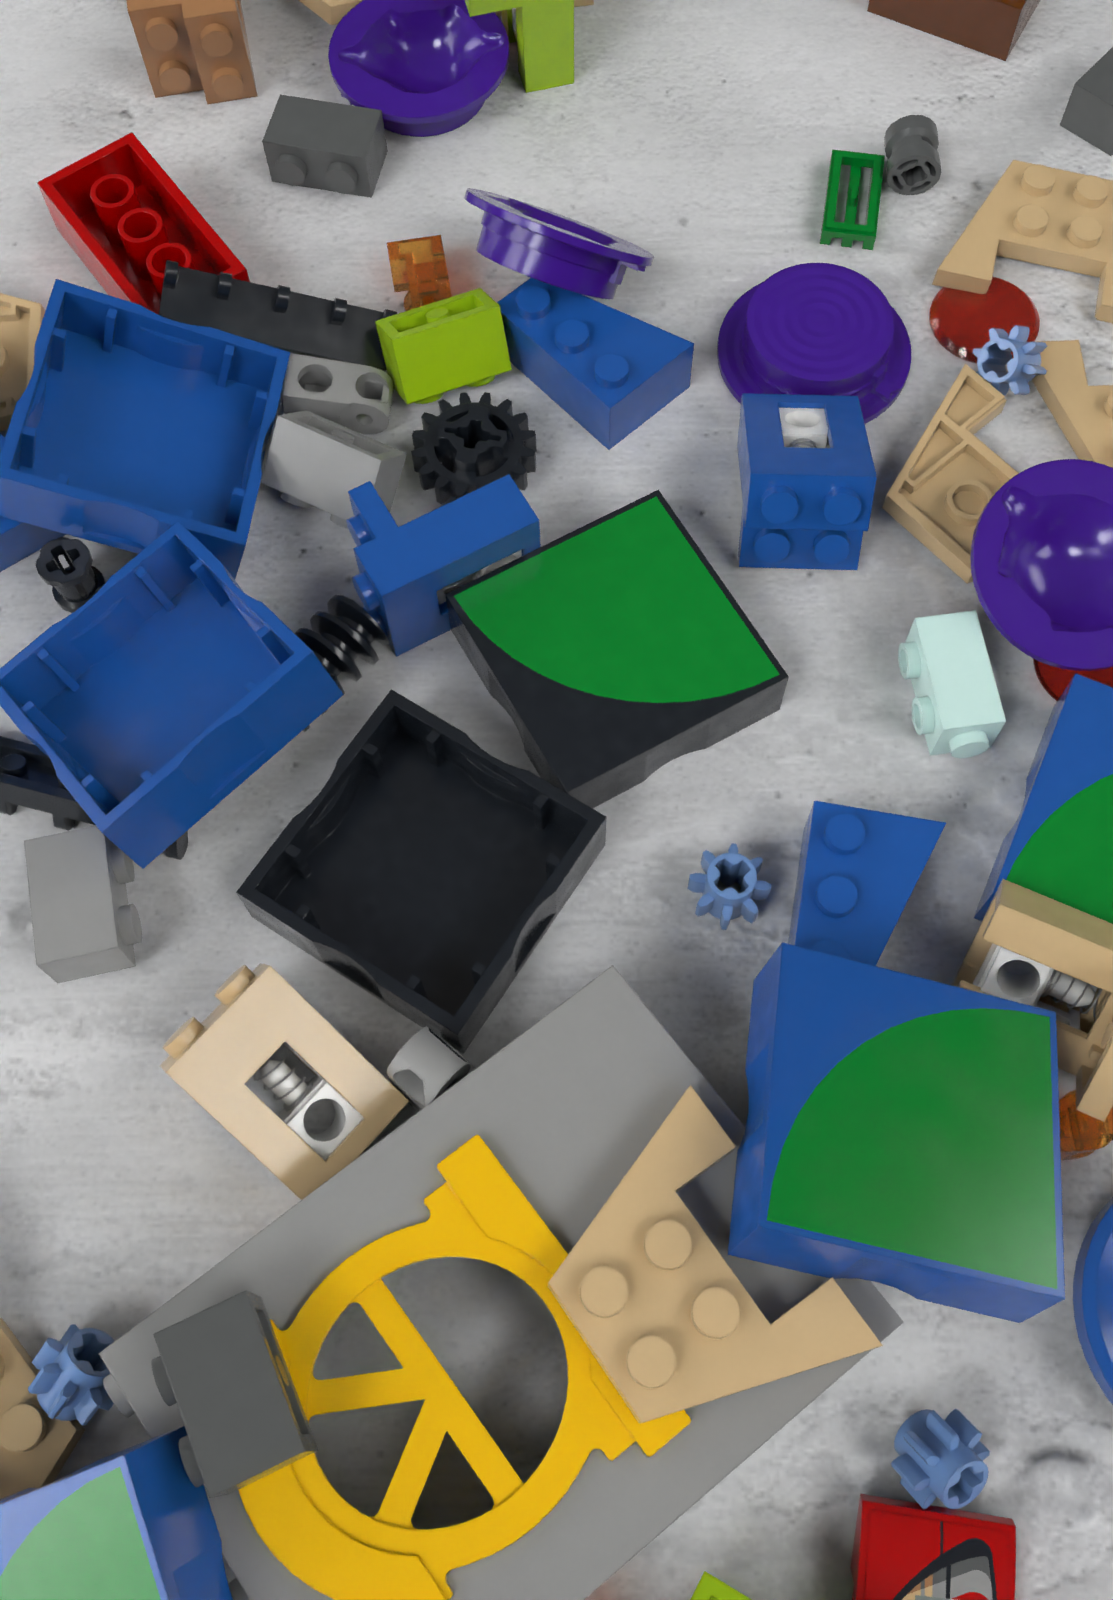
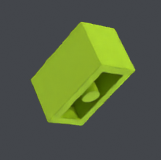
(444, 346)

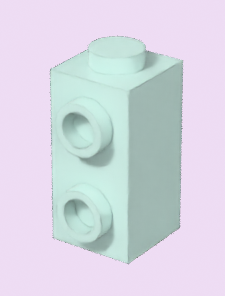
(952, 684)

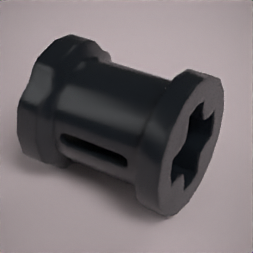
(65, 579)

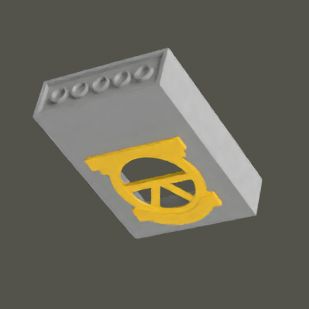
(509, 1177)

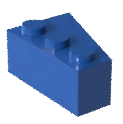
(856, 878)

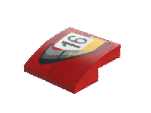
(931, 1553)

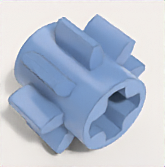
(1021, 368)
(729, 904)
(72, 1375)
(940, 1459)

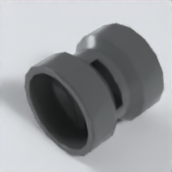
(912, 155)

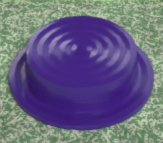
(418, 62)
(553, 246)
(816, 335)
(1048, 563)

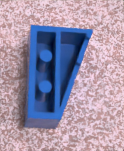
(593, 358)

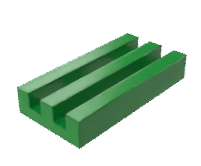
(849, 230)

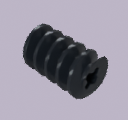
(342, 637)

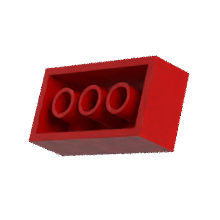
(129, 220)

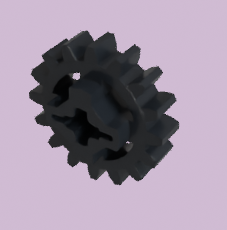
(474, 445)

